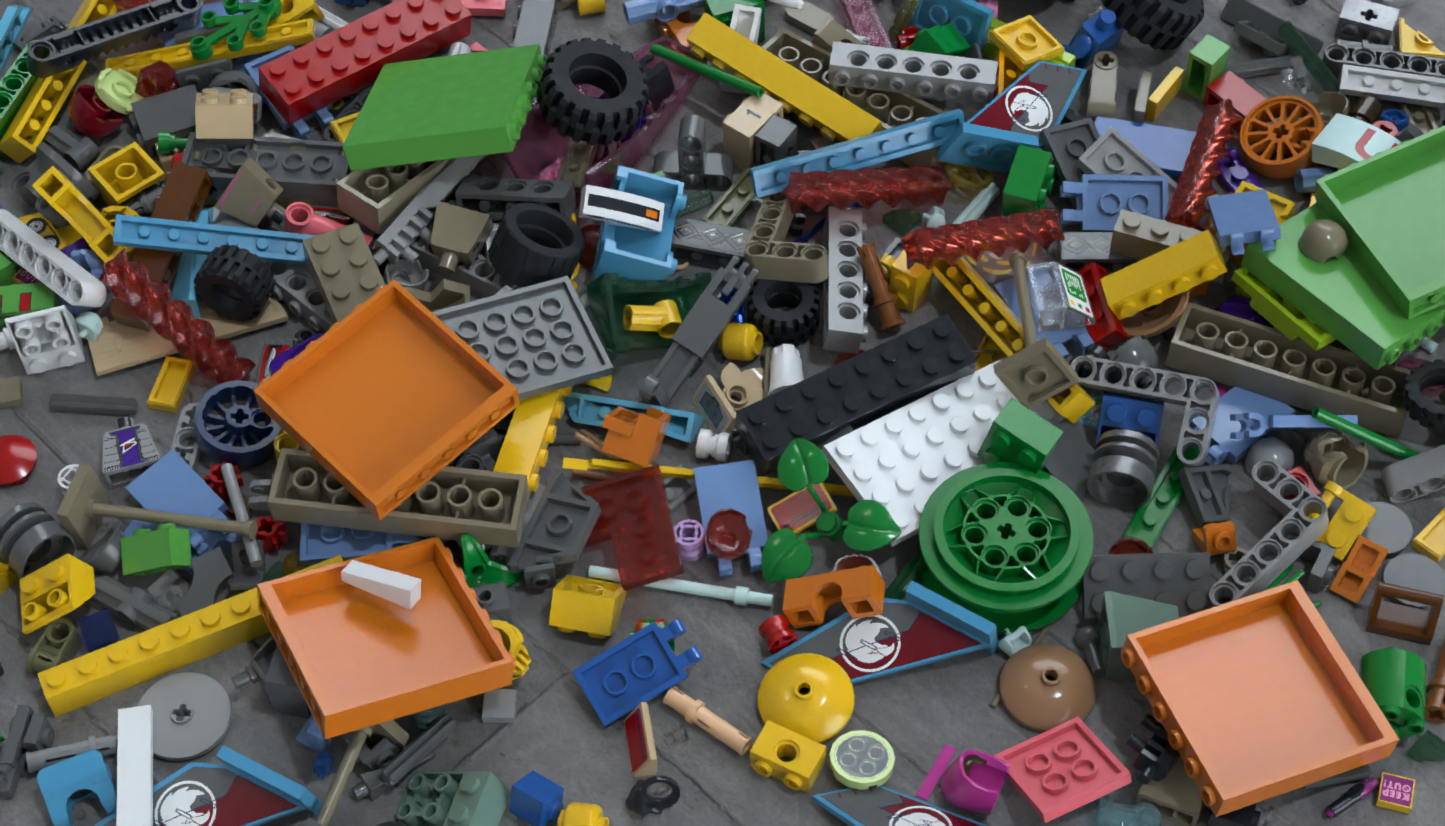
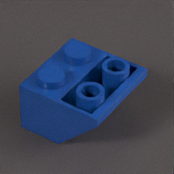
(1130, 413)

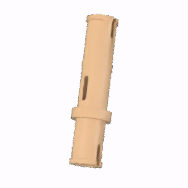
(697, 713)

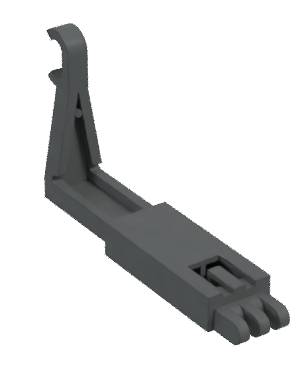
(698, 332)

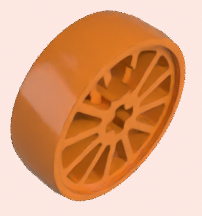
(1280, 136)

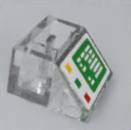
(1058, 297)

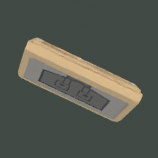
(714, 406)

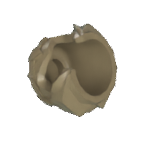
(1335, 458)

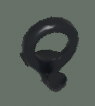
(643, 803)

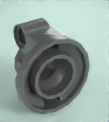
(45, 160)

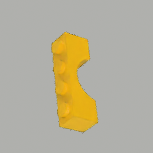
(79, 213)

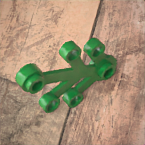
(262, 10)

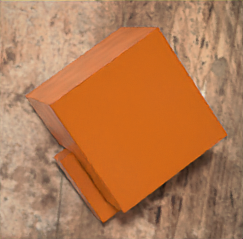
(635, 435)

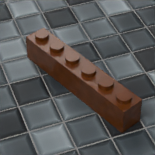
(180, 200)

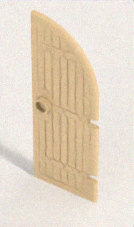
(126, 346)

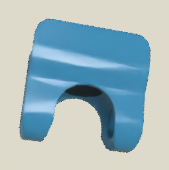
(74, 780)

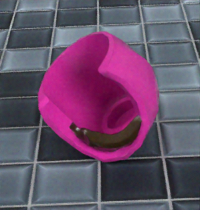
(974, 781)

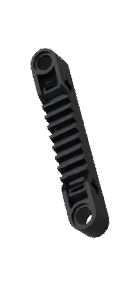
(162, 17)

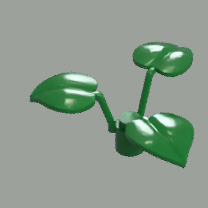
(867, 525)

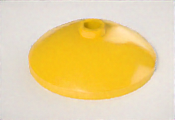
(817, 714)

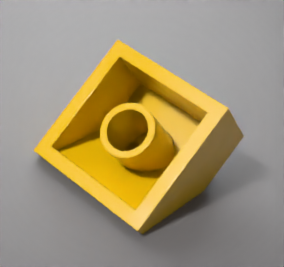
(124, 174)
(586, 606)

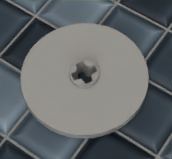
(207, 720)

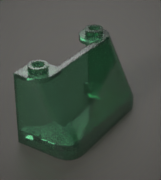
(612, 293)

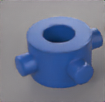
(323, 764)

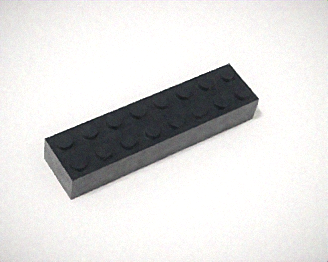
(856, 391)

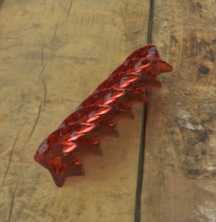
(1203, 165)
(866, 187)
(979, 236)
(174, 320)

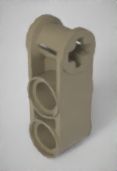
(1103, 86)

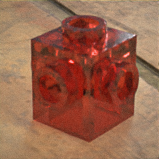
(156, 79)

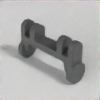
(47, 29)

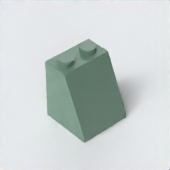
(1122, 616)

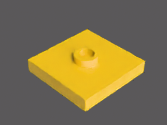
(1026, 42)

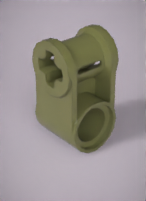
(52, 651)

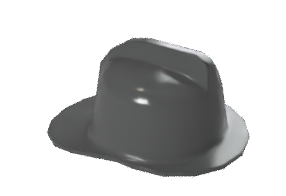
(106, 553)

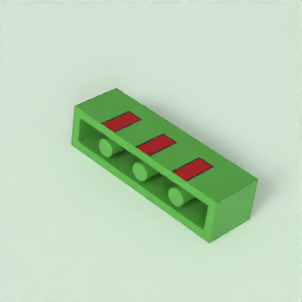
(24, 299)

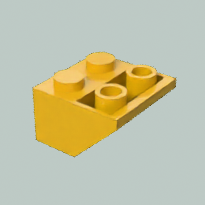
(54, 591)

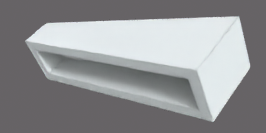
(384, 583)

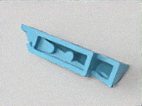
(10, 30)
(187, 270)
(591, 411)

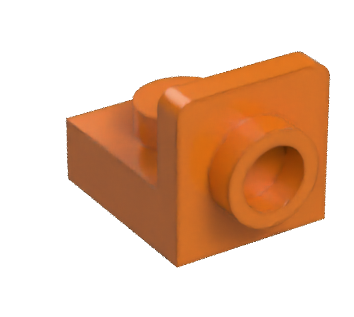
(1216, 537)

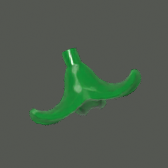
(479, 568)

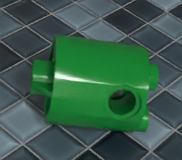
(1398, 687)

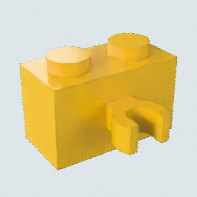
(909, 285)

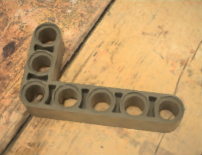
(781, 259)

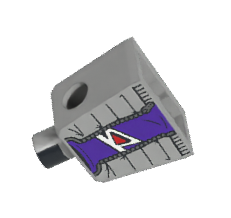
(127, 452)

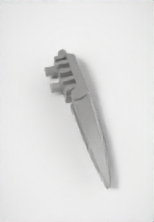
(418, 214)

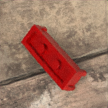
(1107, 328)

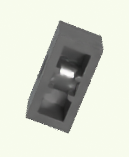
(1367, 21)

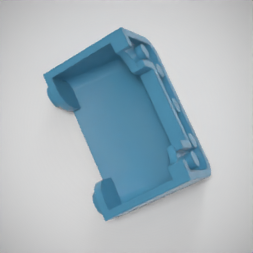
(638, 252)

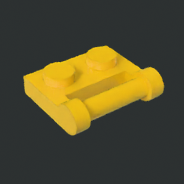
(1347, 522)

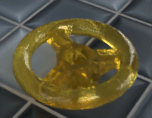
(966, 177)

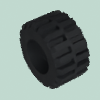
(234, 283)
(786, 326)

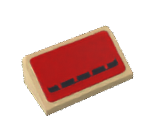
(640, 742)

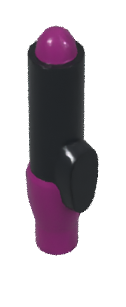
(1353, 795)

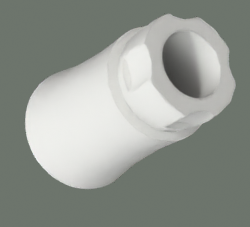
(784, 368)

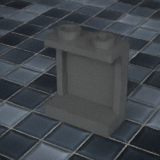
(201, 74)
(164, 112)

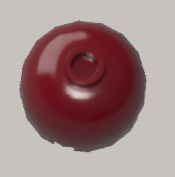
(91, 115)

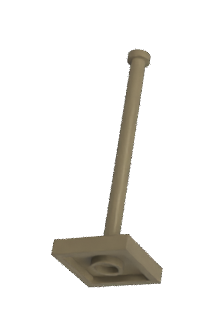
(1039, 368)
(88, 503)
(388, 730)

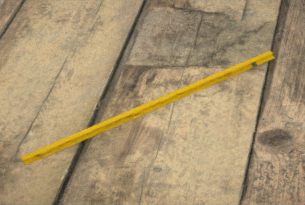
(684, 473)

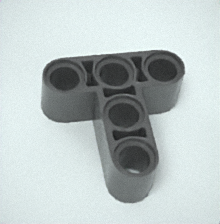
(692, 163)

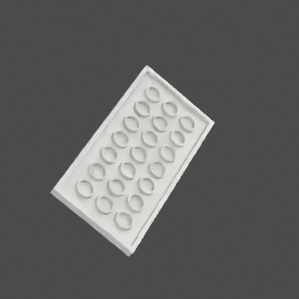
(922, 445)

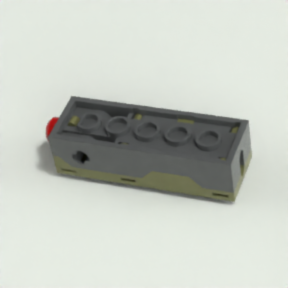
(301, 167)

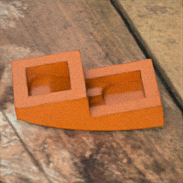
(1359, 569)

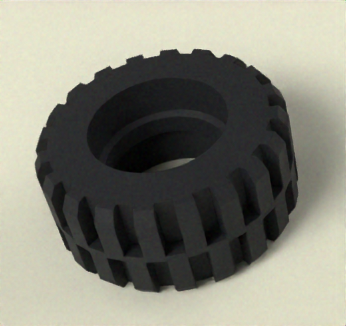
(1158, 22)
(599, 66)

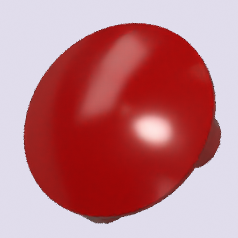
(16, 459)

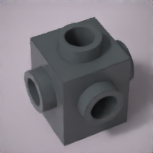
(495, 600)

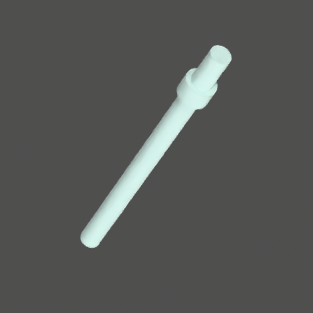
(740, 595)

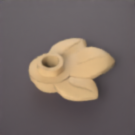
(745, 385)

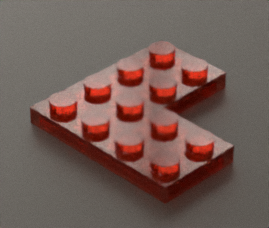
(639, 524)

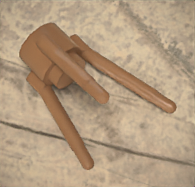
(597, 444)

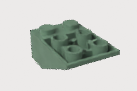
(453, 799)

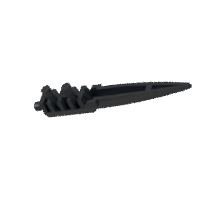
(1156, 756)

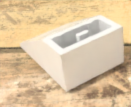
(46, 339)

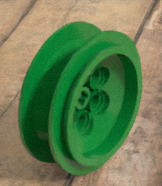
(1013, 590)

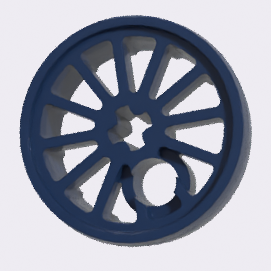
(228, 428)

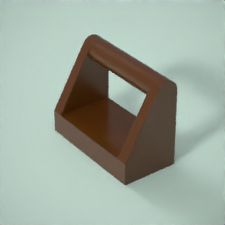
(1400, 620)

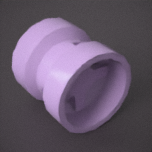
(690, 540)

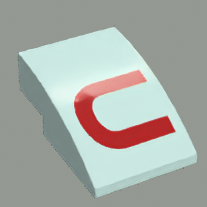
(1349, 141)

